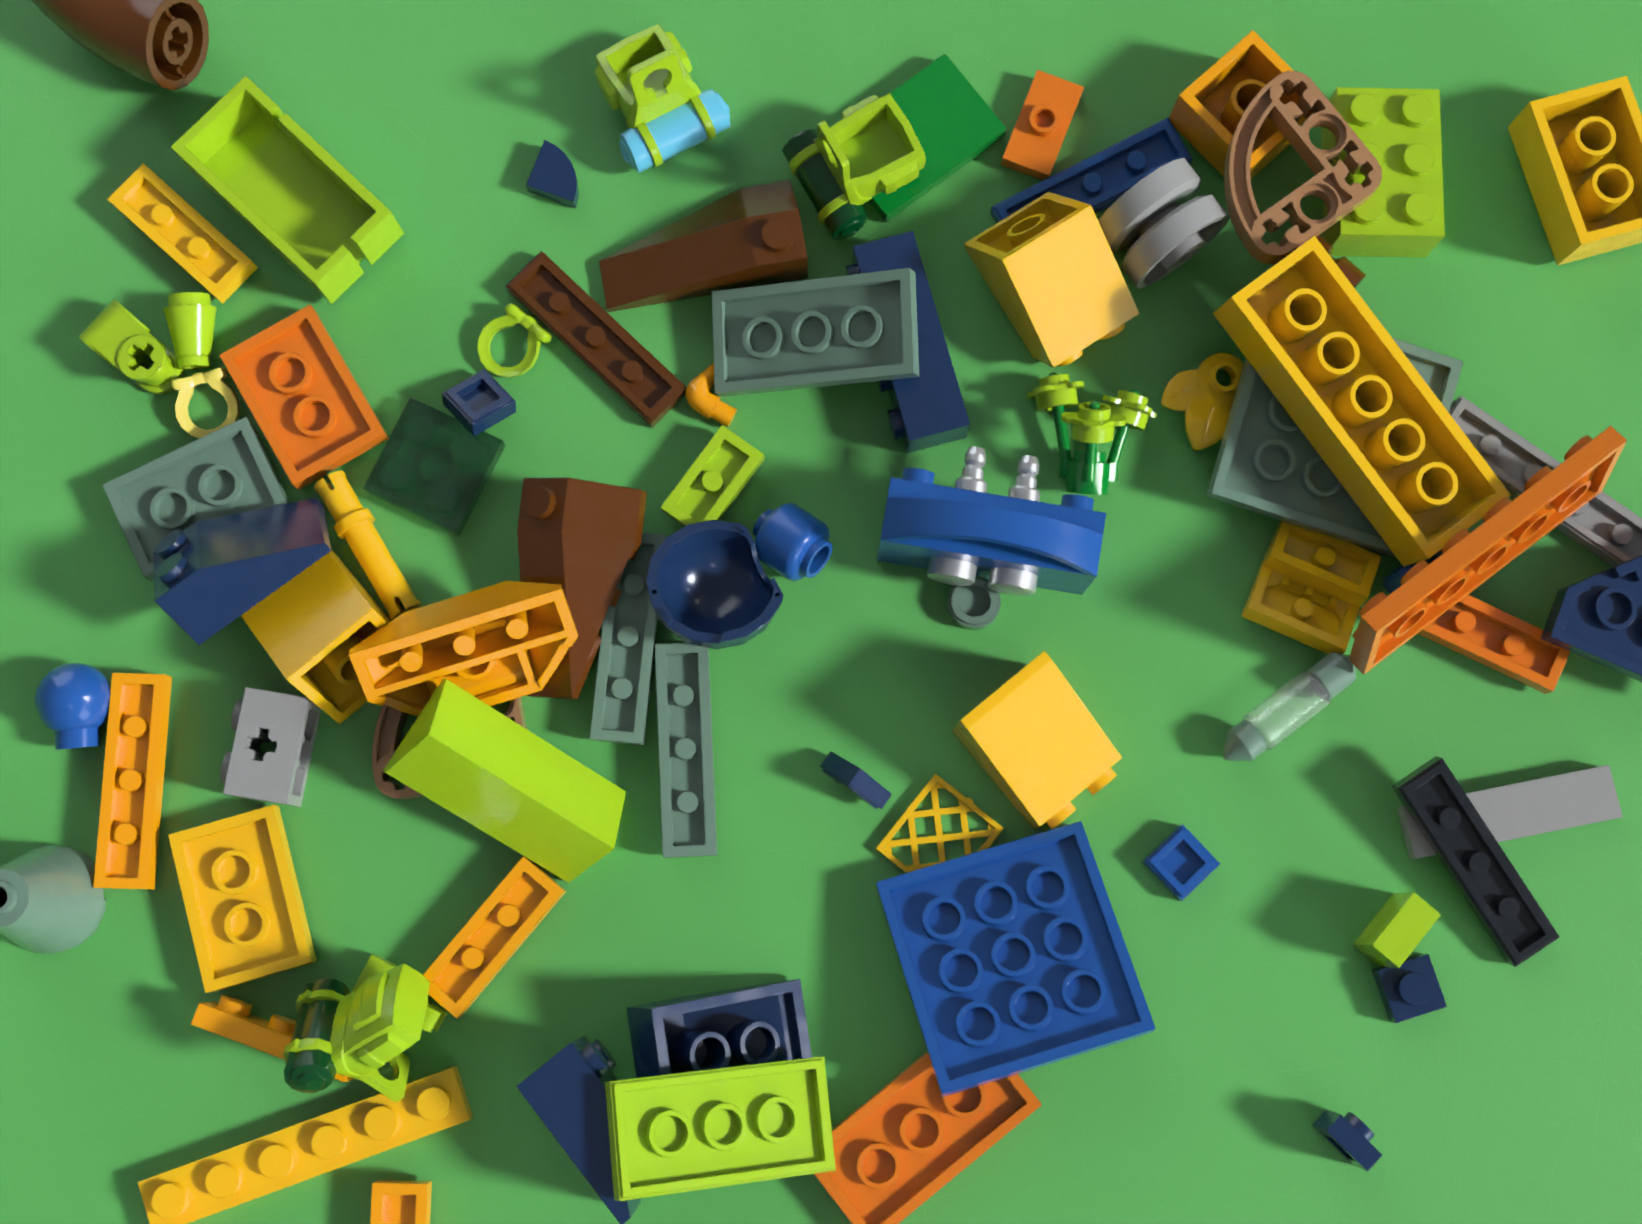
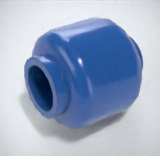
(792, 541)

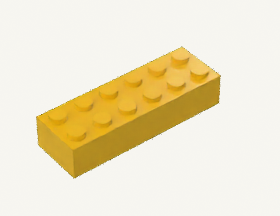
(1361, 403)

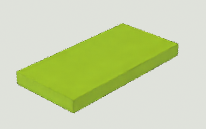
(718, 1127)

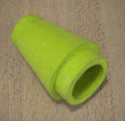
(191, 328)

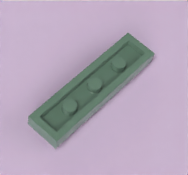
(627, 655)
(685, 750)

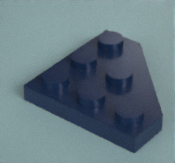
(1602, 618)

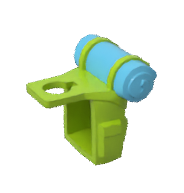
(658, 98)

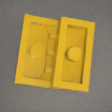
(1311, 587)

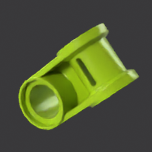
(131, 348)

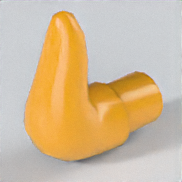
(706, 403)

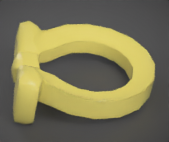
(186, 390)

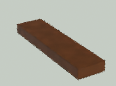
(596, 339)

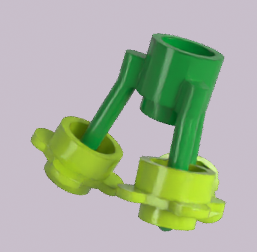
(1092, 425)

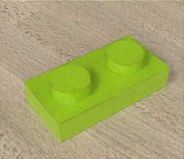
(713, 479)

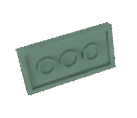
(815, 333)

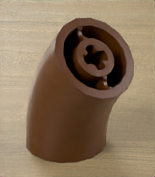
(144, 38)

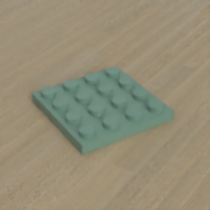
(1277, 472)

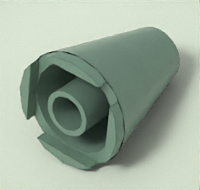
(50, 899)

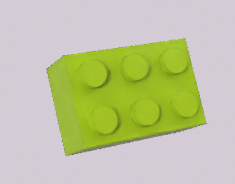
(1405, 138)

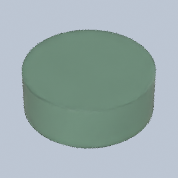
(973, 605)

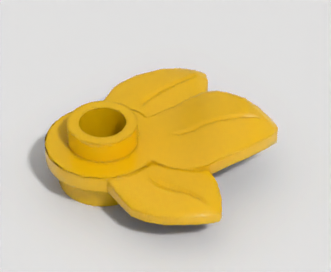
(1204, 399)

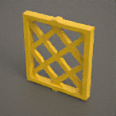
(965, 805)

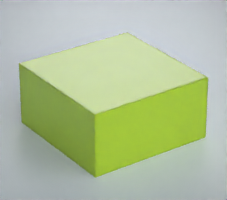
(1397, 929)

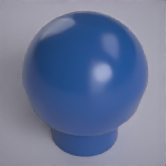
(74, 704)

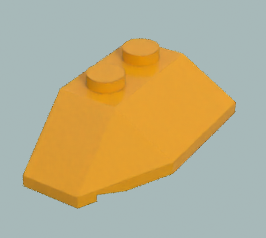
(486, 641)

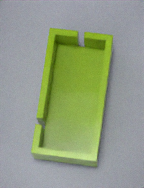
(288, 189)

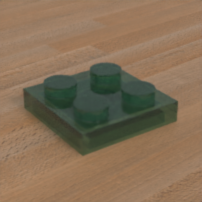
(434, 467)

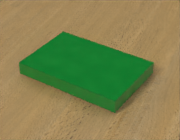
(950, 125)

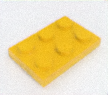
(242, 898)

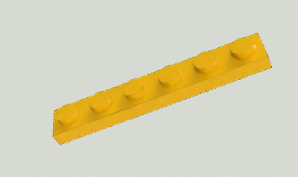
(305, 1150)

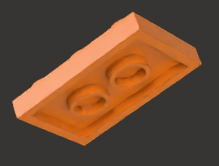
(304, 397)

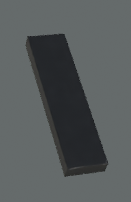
(1475, 861)

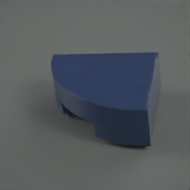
(554, 176)
(856, 780)

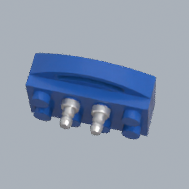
(989, 535)

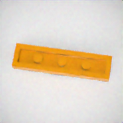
(133, 781)

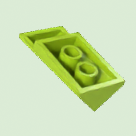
(509, 783)

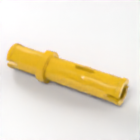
(357, 527)

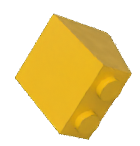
(1054, 277)
(312, 627)
(1039, 743)

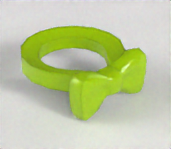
(514, 317)

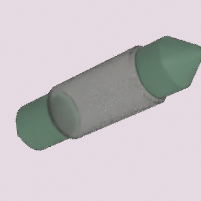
(1289, 708)

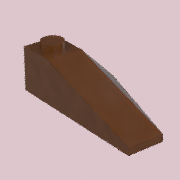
(581, 539)

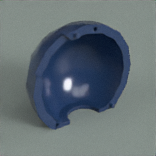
(712, 585)

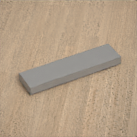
(1533, 807)

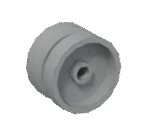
(1162, 222)

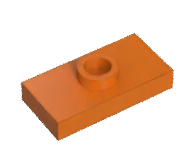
(1042, 125)

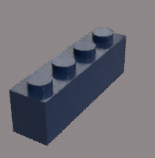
(930, 406)

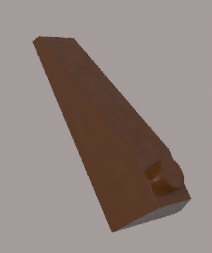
(727, 245)

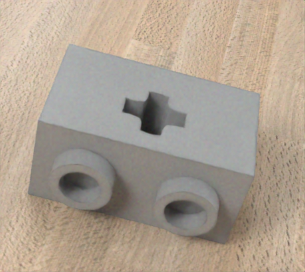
(275, 775)

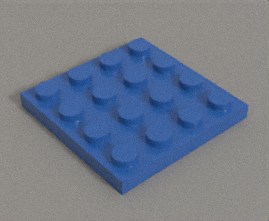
(1013, 958)

